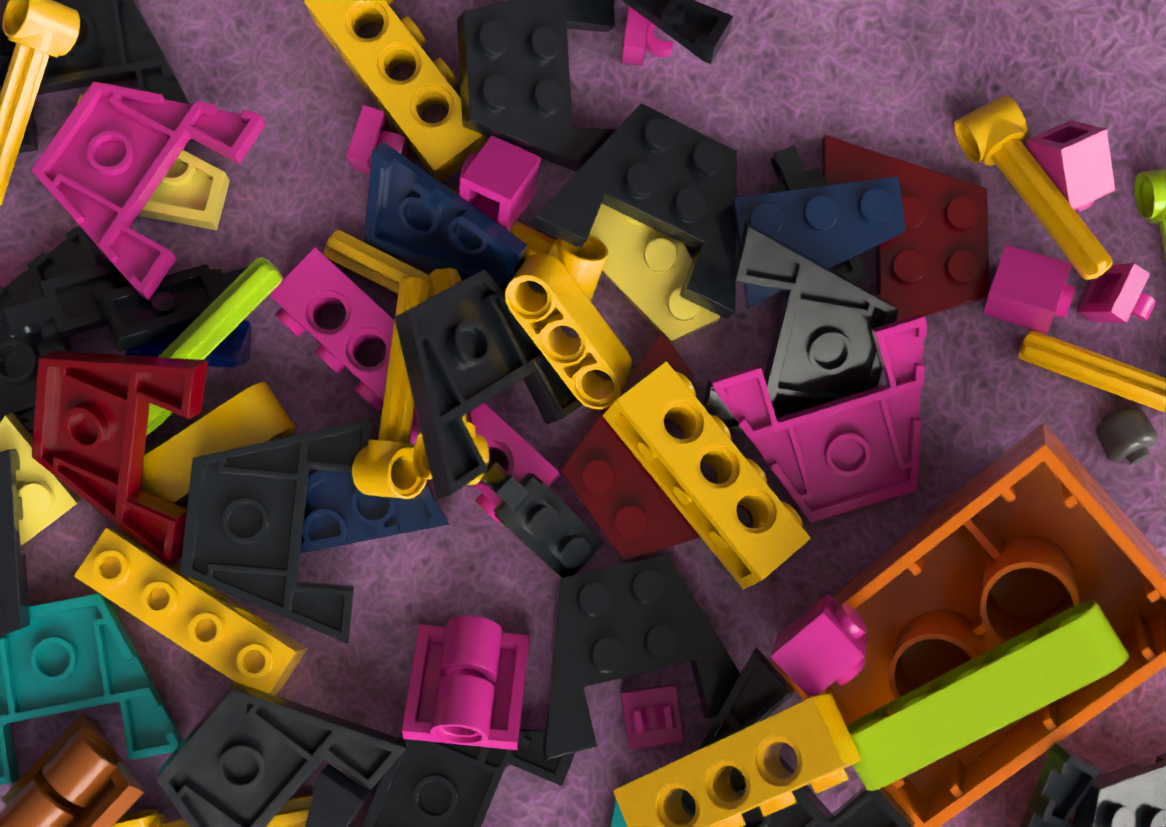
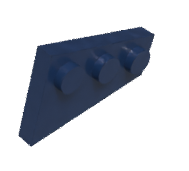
(823, 222)
(433, 225)
(343, 515)

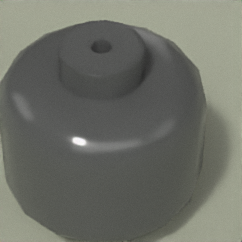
(1127, 435)

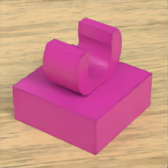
(640, 35)
(369, 133)
(1117, 295)
(652, 716)

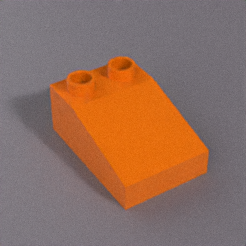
(983, 569)

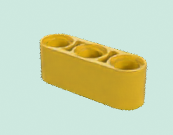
(569, 306)
(242, 421)

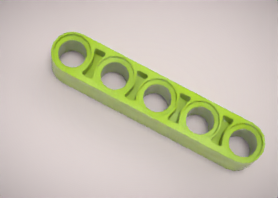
(985, 694)

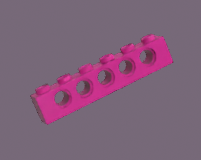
(319, 284)

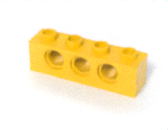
(438, 145)
(707, 506)
(191, 613)
(810, 728)

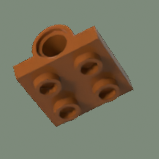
(73, 783)

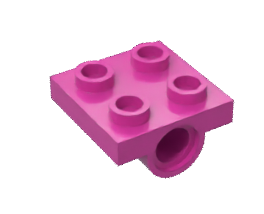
(467, 684)

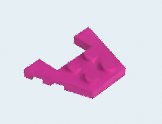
(116, 156)
(848, 448)

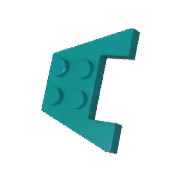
(76, 660)

